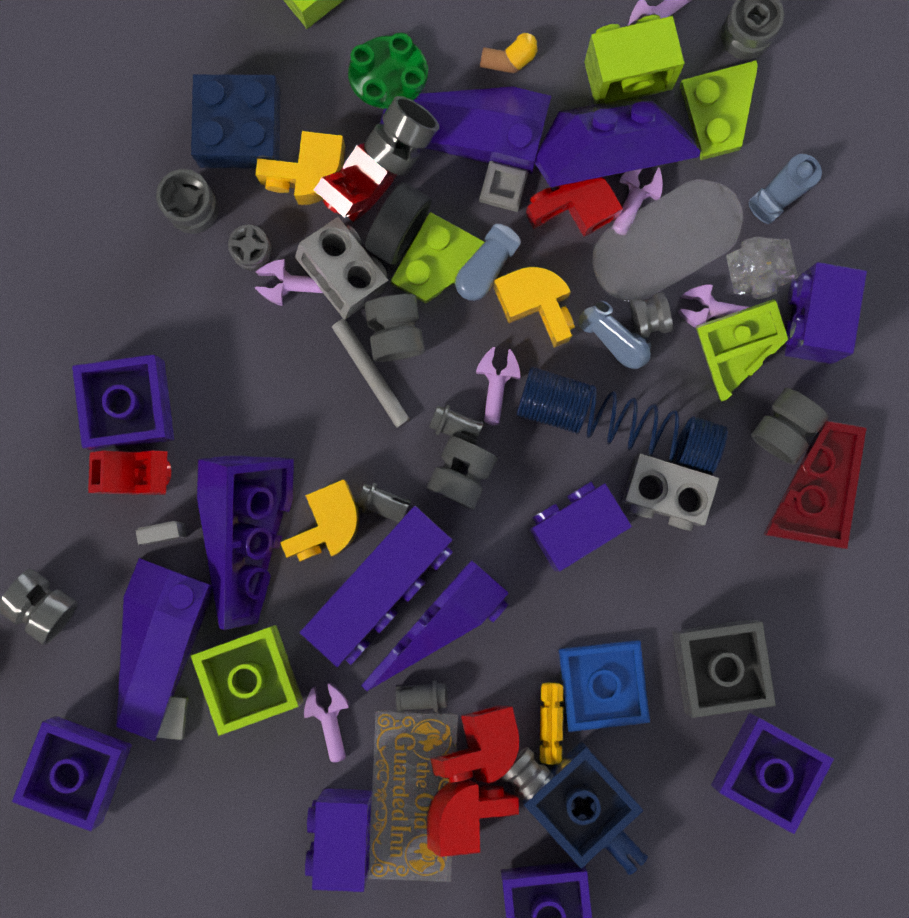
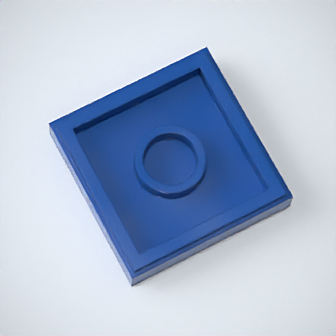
(604, 685)

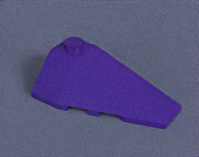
(488, 124)
(240, 520)
(457, 610)
(158, 634)

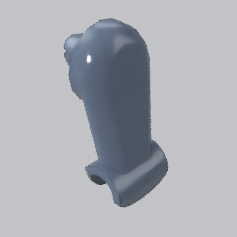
(788, 185)
(481, 270)
(627, 347)

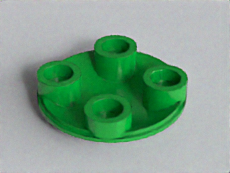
(387, 69)

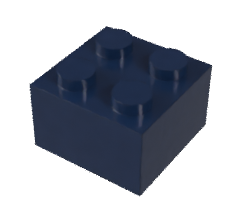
(235, 120)

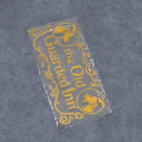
(403, 792)

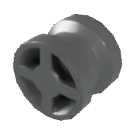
(245, 241)
(651, 315)
(526, 774)

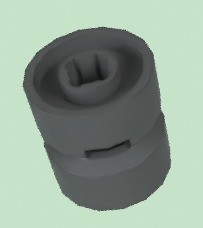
(751, 27)
(403, 132)
(187, 201)
(394, 327)
(787, 429)
(456, 486)
(50, 608)

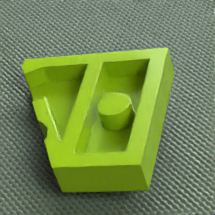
(719, 108)
(434, 258)
(740, 344)

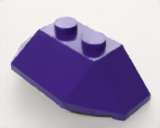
(611, 141)

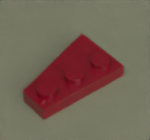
(823, 490)

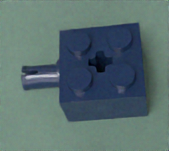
(599, 826)

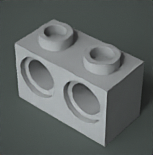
(332, 271)
(671, 481)

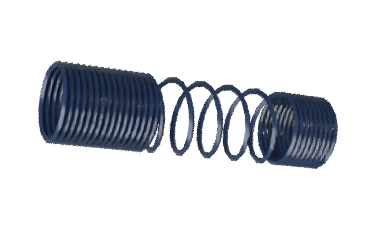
(566, 402)

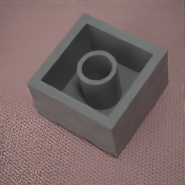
(723, 668)

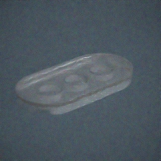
(667, 240)

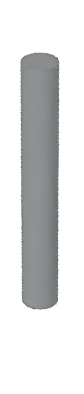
(370, 373)

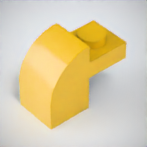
(318, 157)
(534, 291)
(336, 520)

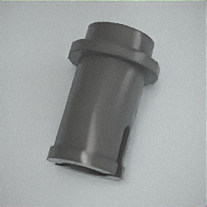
(455, 424)
(382, 502)
(422, 696)

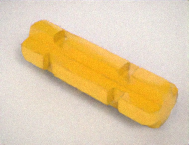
(551, 723)

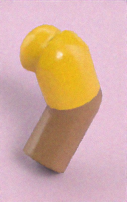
(513, 57)

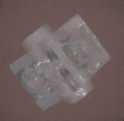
(753, 266)

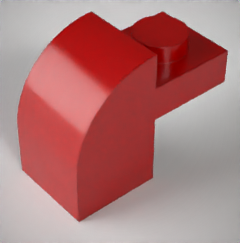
(355, 186)
(588, 201)
(129, 472)
(491, 747)
(456, 812)

